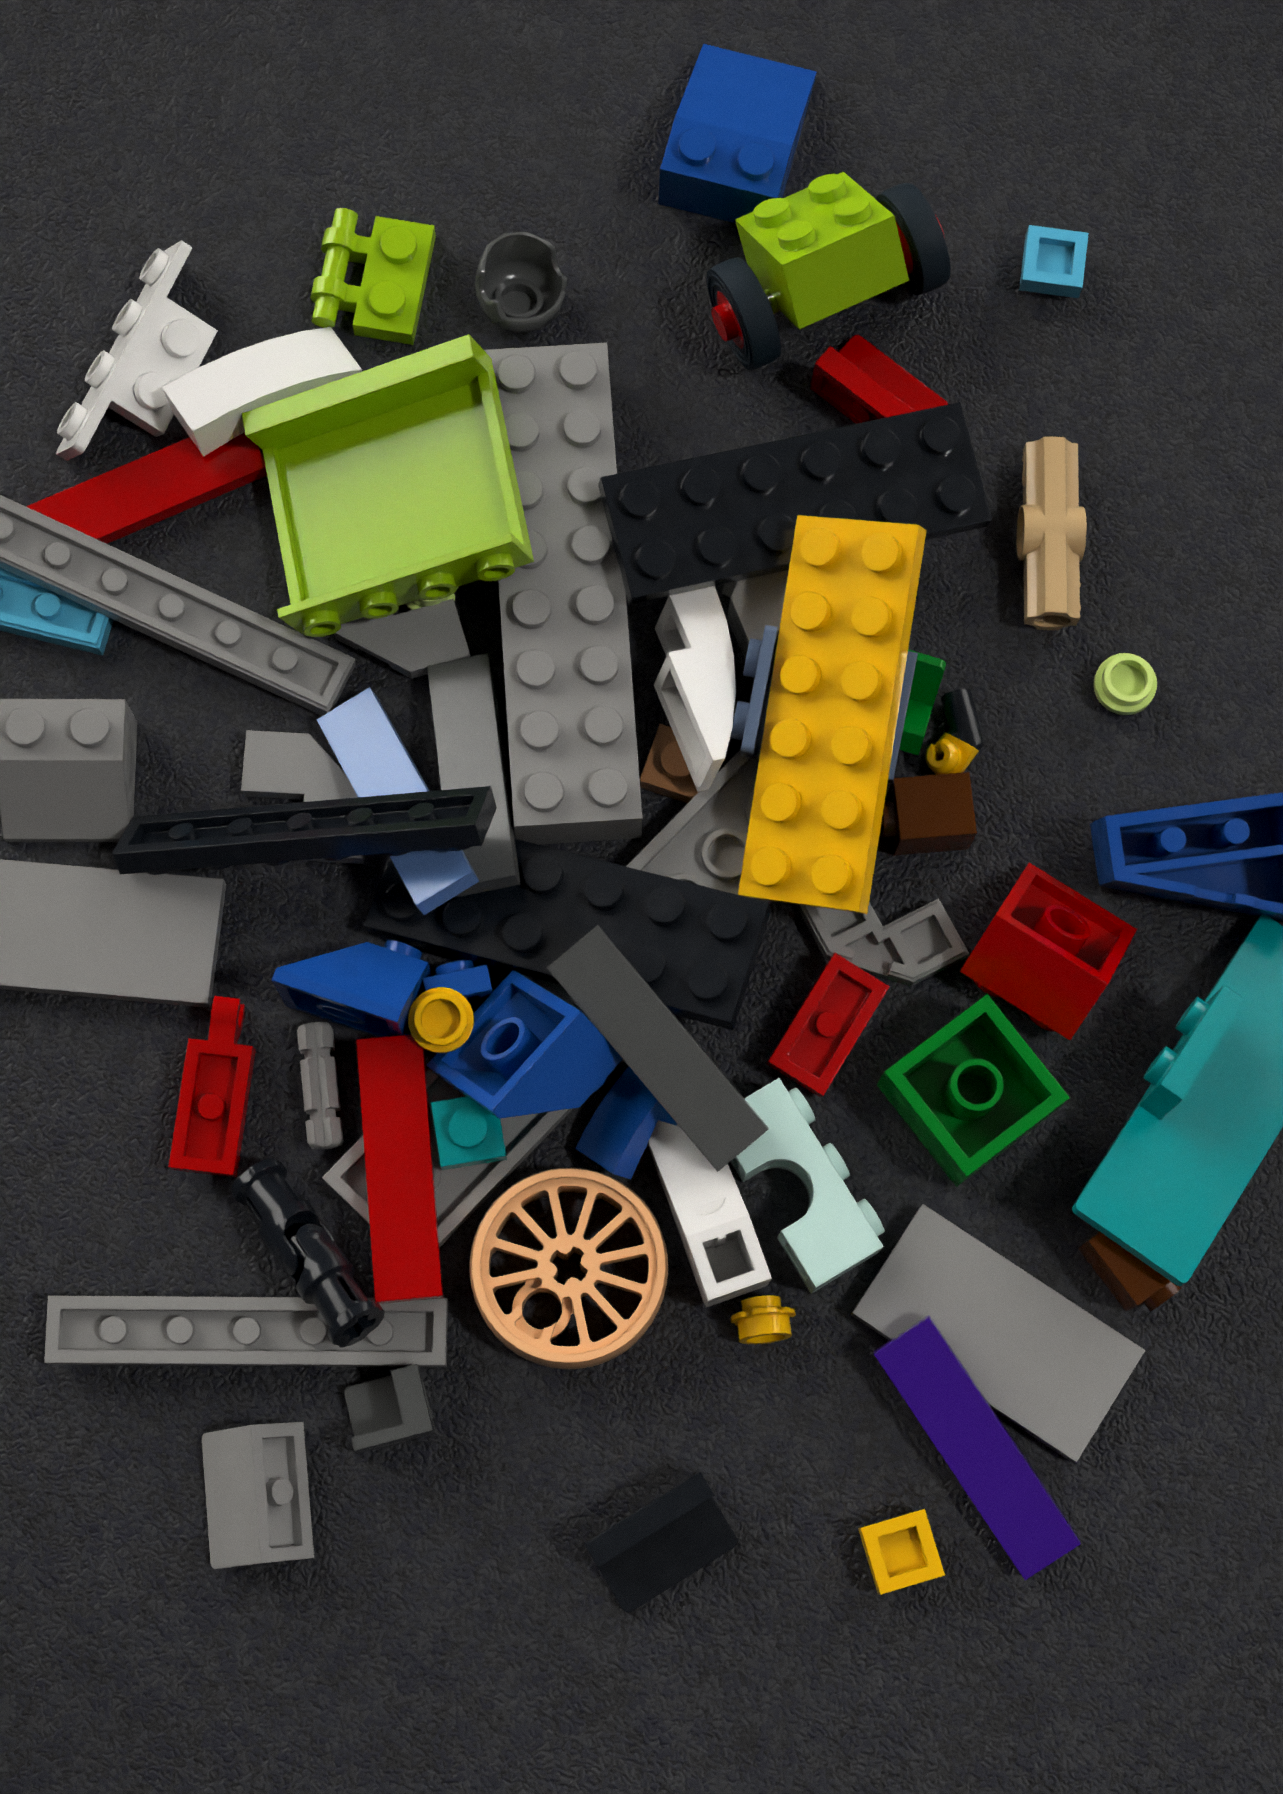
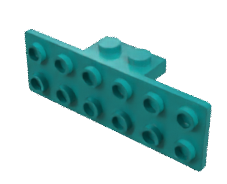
(1201, 1120)

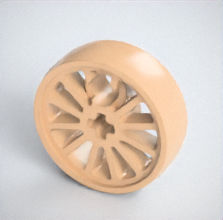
(535, 1343)

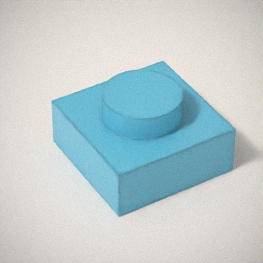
(1053, 261)

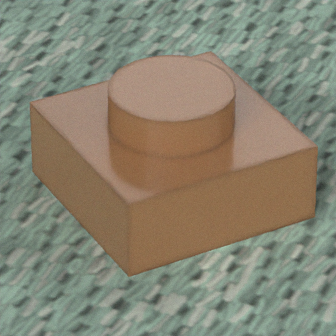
(666, 768)

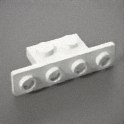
(153, 348)

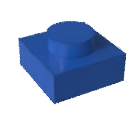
(464, 978)

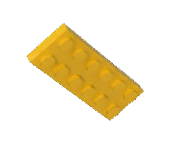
(832, 712)

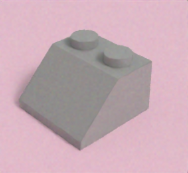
(66, 769)

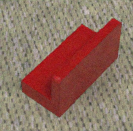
(869, 383)

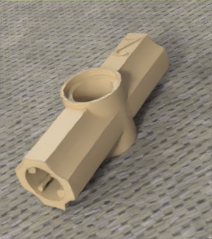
(1051, 533)

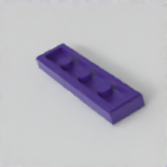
(977, 1447)

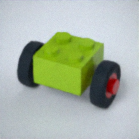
(821, 257)

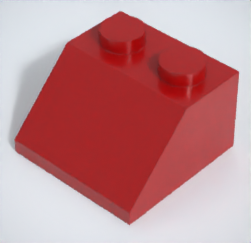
(1049, 952)

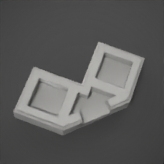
(410, 638)
(293, 768)
(899, 951)

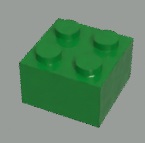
(972, 1090)

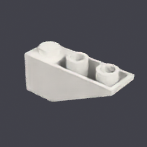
(708, 1218)

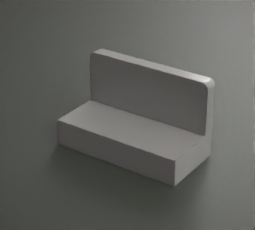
(257, 1495)

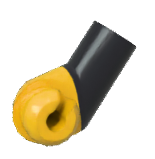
(962, 738)

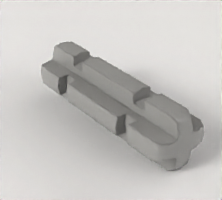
(320, 1085)

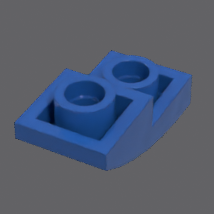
(622, 1126)

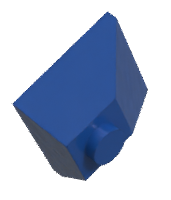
(357, 986)
(528, 1053)

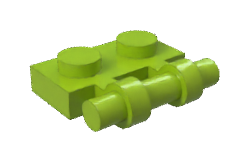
(392, 280)

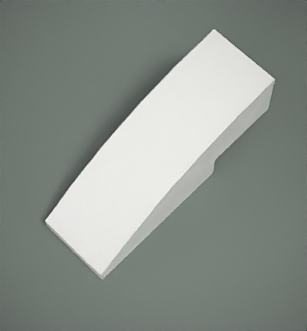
(216, 394)
(697, 680)

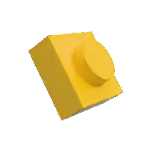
(901, 1551)

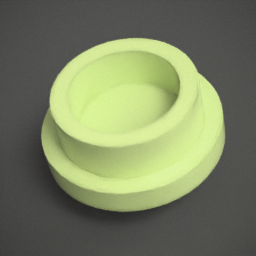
(1125, 684)

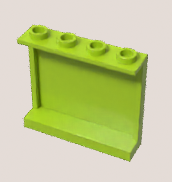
(391, 486)

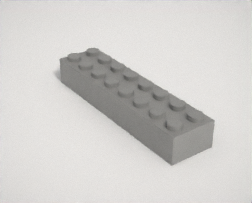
(568, 608)

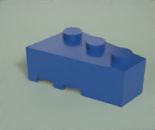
(1198, 854)

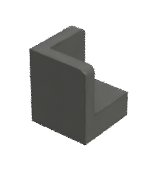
(389, 1410)

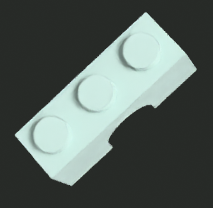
(836, 1228)

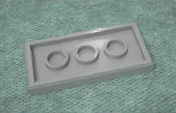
(109, 933)
(1018, 1339)

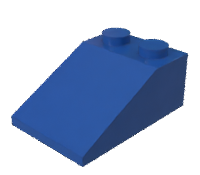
(734, 134)

